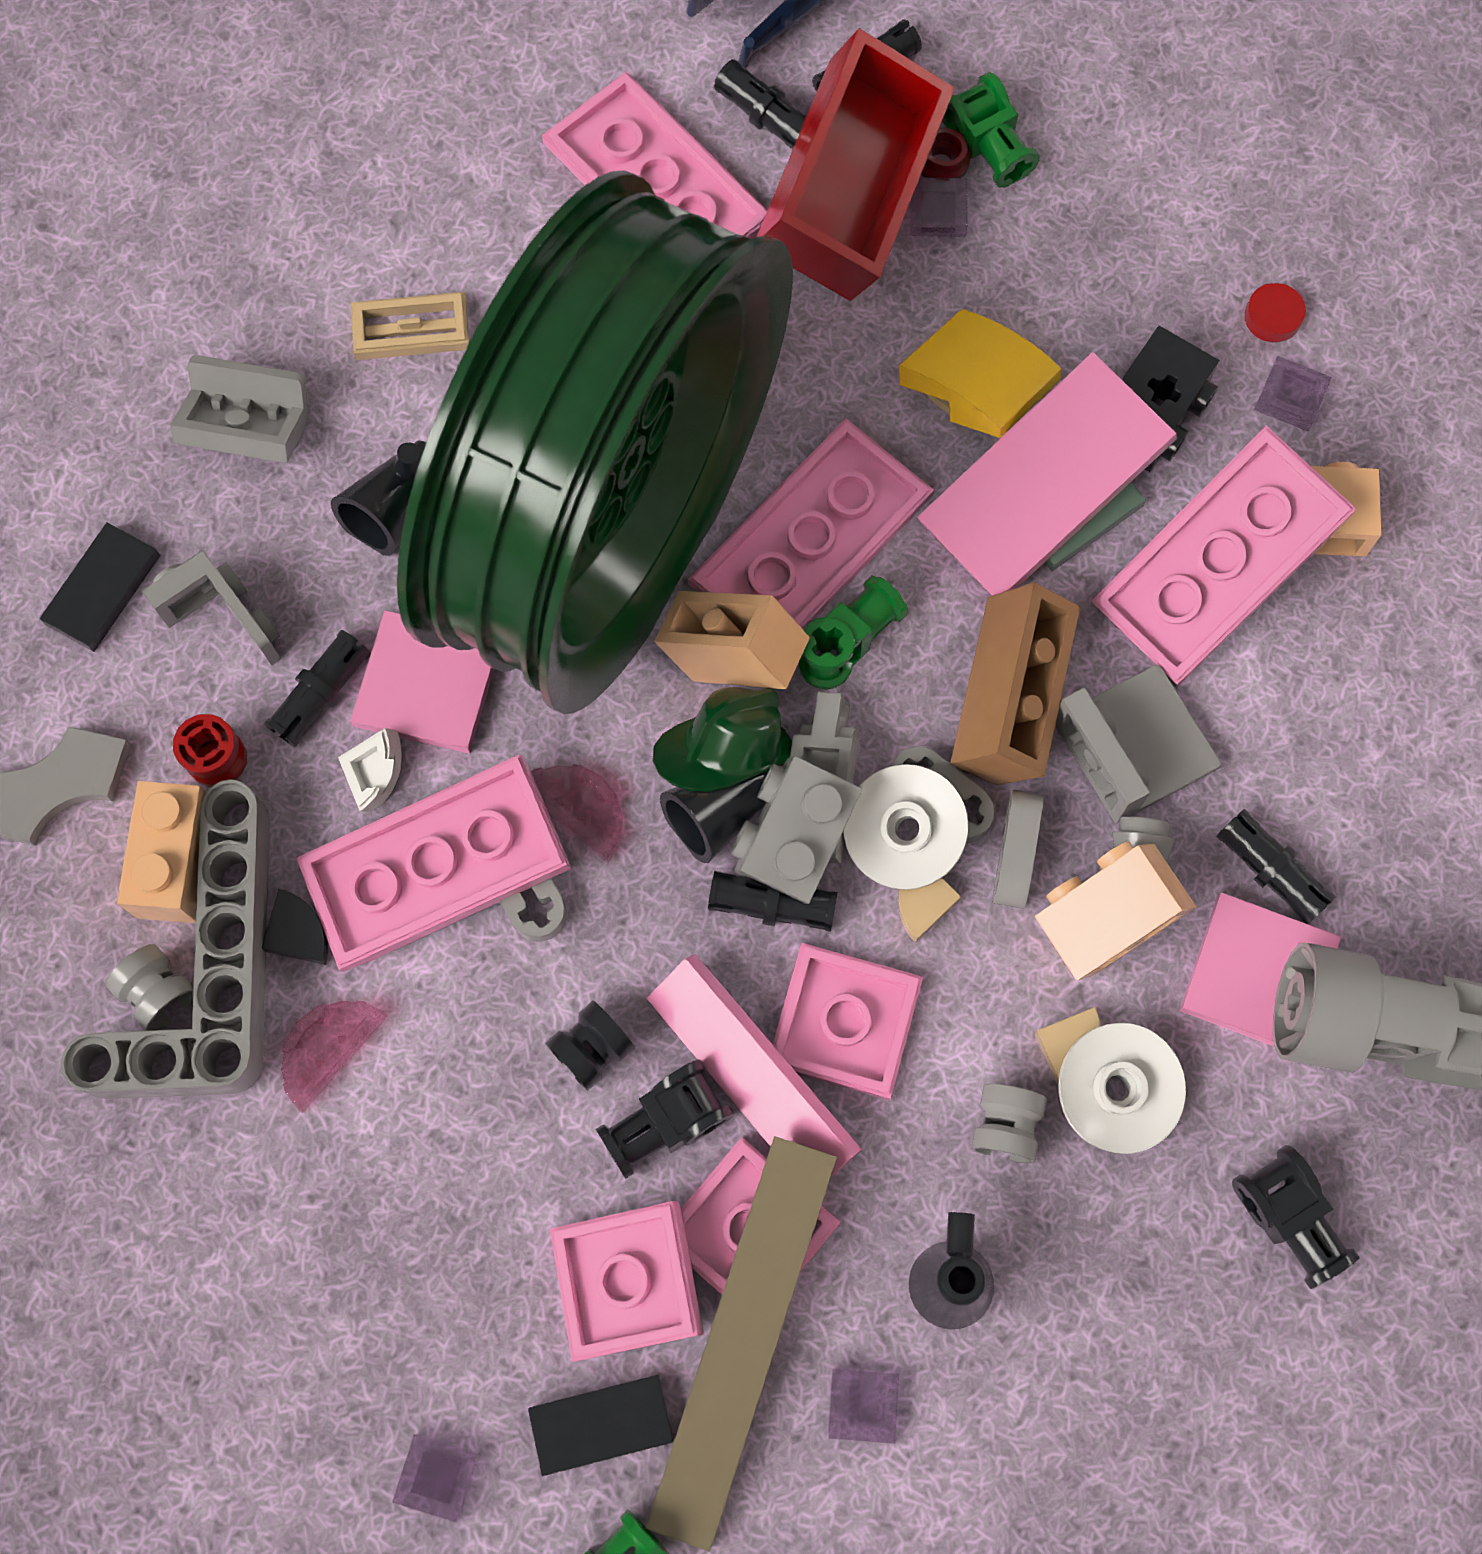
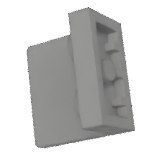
(1135, 742)

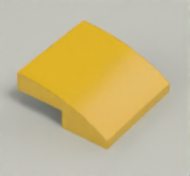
(982, 372)

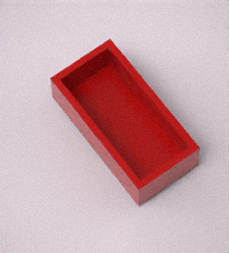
(856, 164)

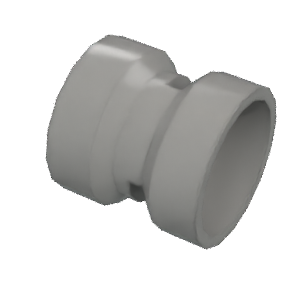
(149, 986)
(1009, 1122)

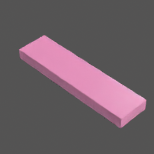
(747, 1062)

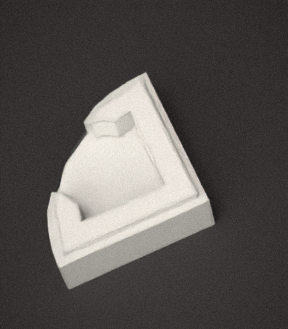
(373, 768)

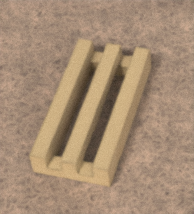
(413, 344)

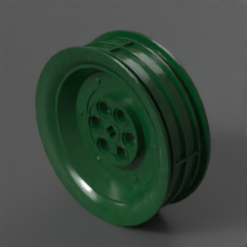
(591, 437)

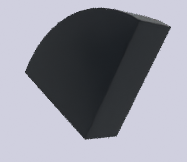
(295, 930)

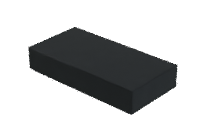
(100, 587)
(600, 1425)

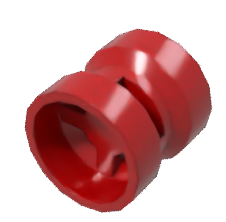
(215, 762)

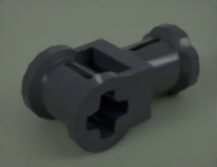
(668, 1116)
(1295, 1215)

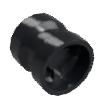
(600, 1034)

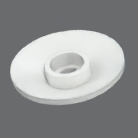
(899, 795)
(1152, 1088)

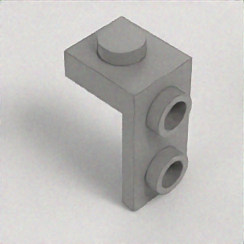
(189, 585)

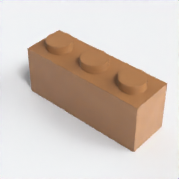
(1015, 685)

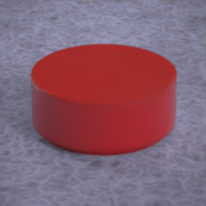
(1274, 312)

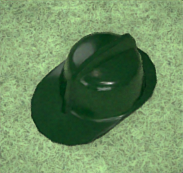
(726, 742)

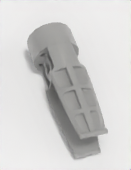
(1341, 1009)

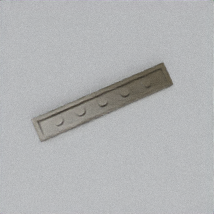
(741, 1344)

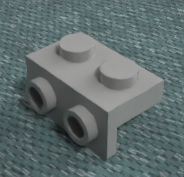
(242, 409)
(796, 828)

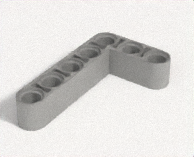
(214, 971)

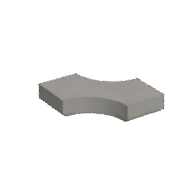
(77, 771)

